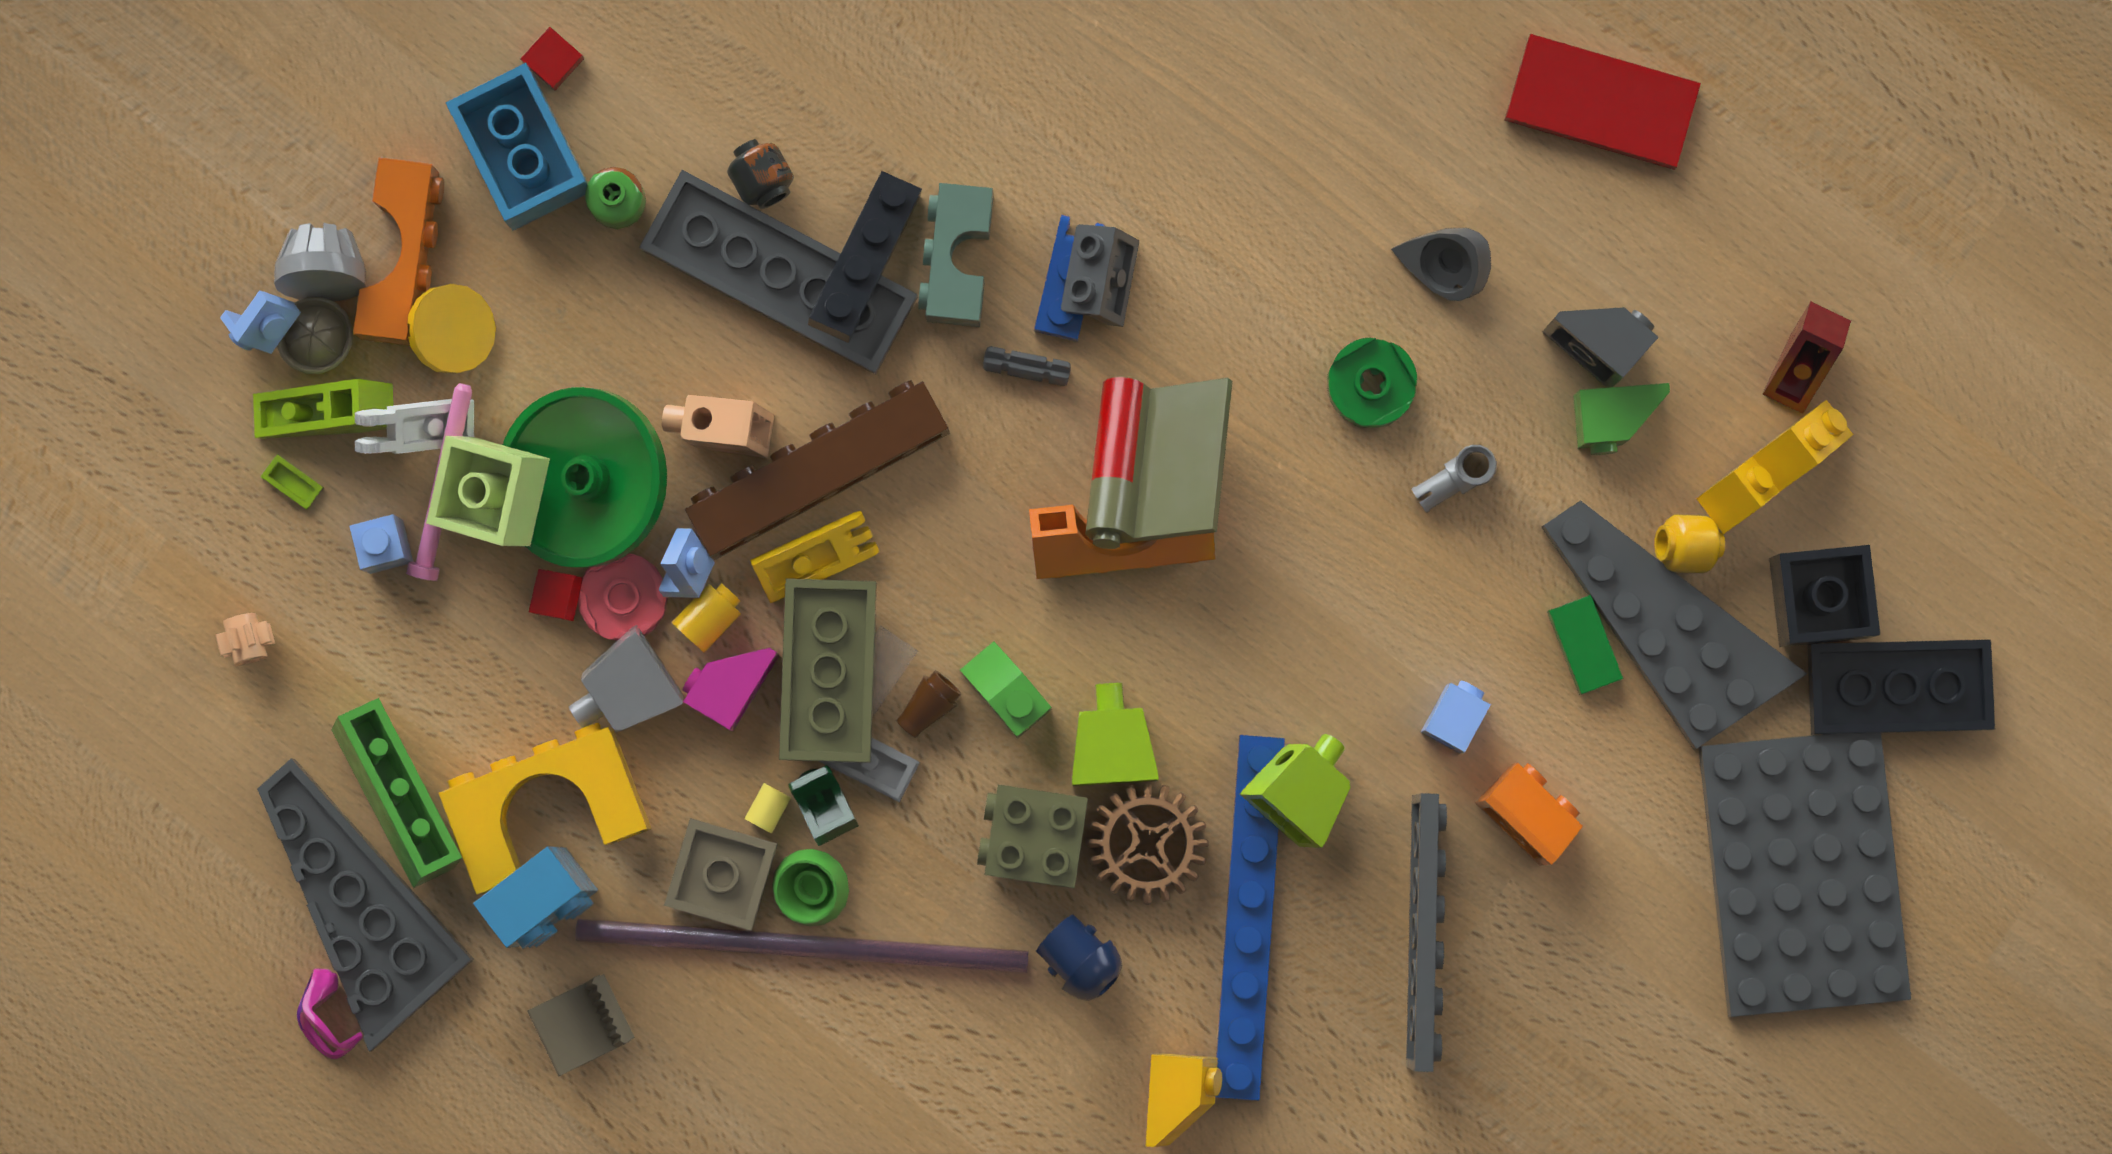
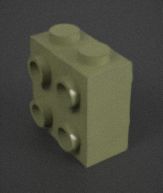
(1033, 836)

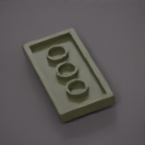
(828, 670)

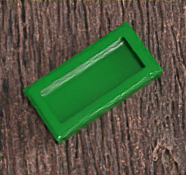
(1585, 645)

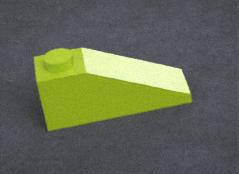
(319, 408)

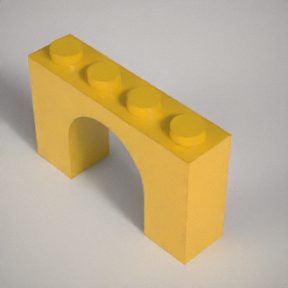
(480, 805)

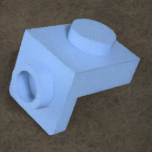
(262, 322)
(685, 565)

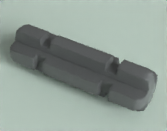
(1027, 366)

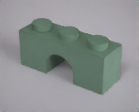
(958, 215)

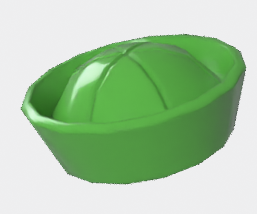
(813, 874)

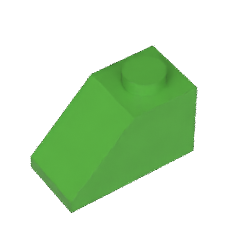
(1614, 414)
(1006, 689)

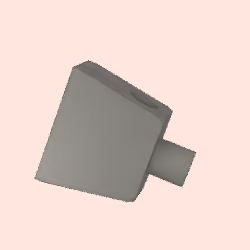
(626, 685)

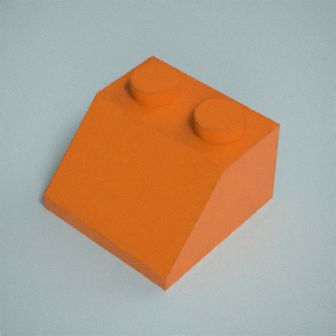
(1530, 813)

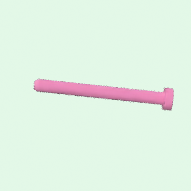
(424, 564)

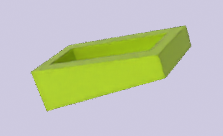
(292, 481)

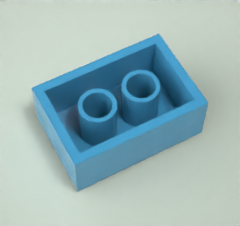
(518, 146)
(536, 898)

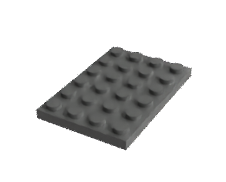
(1804, 873)

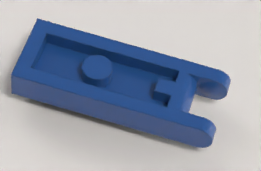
(1050, 317)

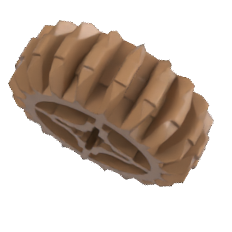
(1179, 820)

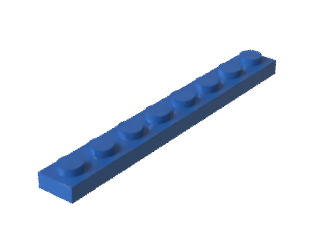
(1247, 930)

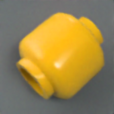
(1689, 543)

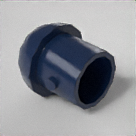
(1080, 959)

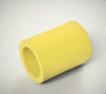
(767, 808)

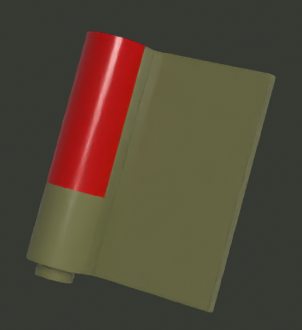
(1157, 461)

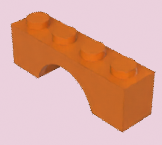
(409, 195)
(1065, 550)

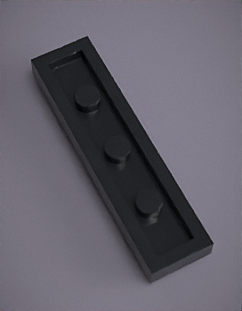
(864, 257)

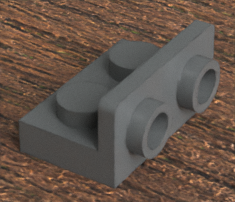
(1100, 273)

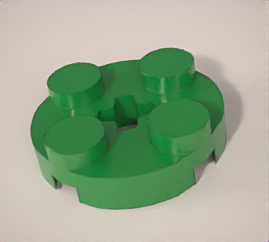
(1378, 358)

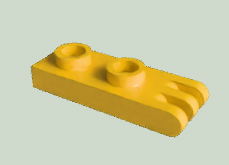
(815, 555)

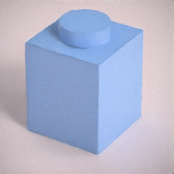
(381, 544)
(1456, 716)

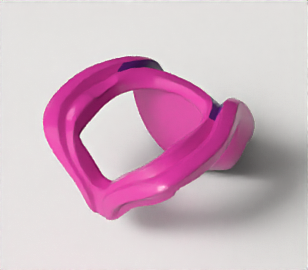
(319, 989)

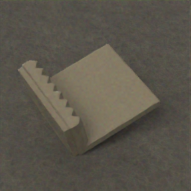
(581, 1025)

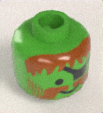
(616, 183)

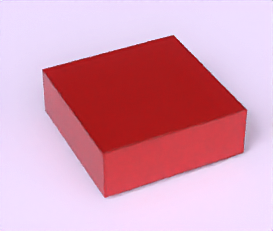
(552, 58)
(555, 595)

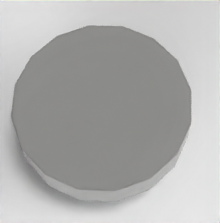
(320, 264)

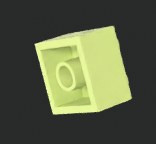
(487, 491)

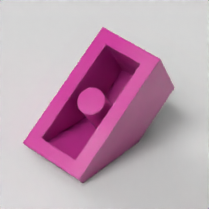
(729, 685)

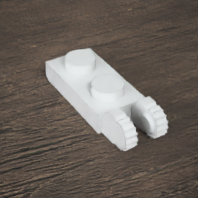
(409, 427)

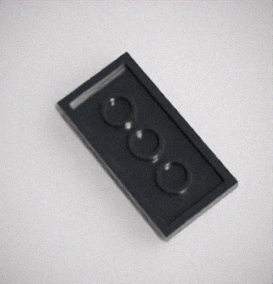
(1901, 687)

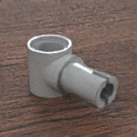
(1454, 478)

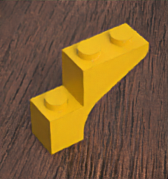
(1775, 466)

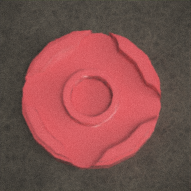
(622, 596)

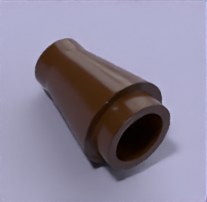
(929, 703)

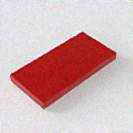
(1602, 101)

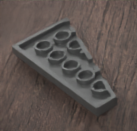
(1684, 644)
(370, 921)

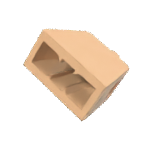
(721, 425)

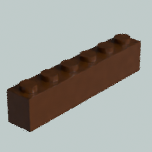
(816, 470)

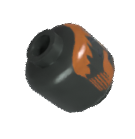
(760, 174)

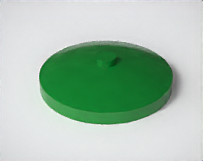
(601, 475)

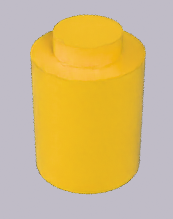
(708, 616)

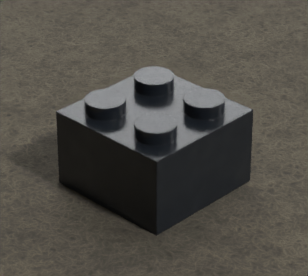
(1824, 596)

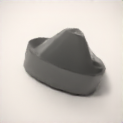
(1448, 259)

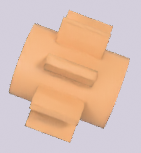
(245, 639)

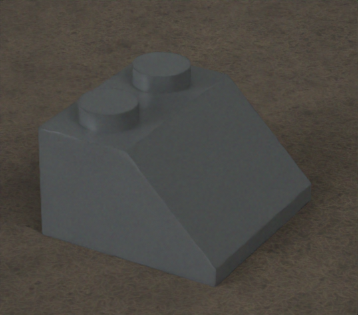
(1603, 340)

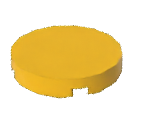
(451, 328)

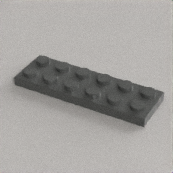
(767, 267)
(1424, 952)

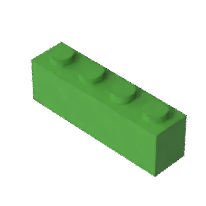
(396, 792)

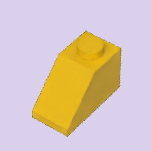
(1179, 1094)

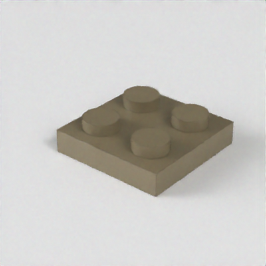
(721, 874)

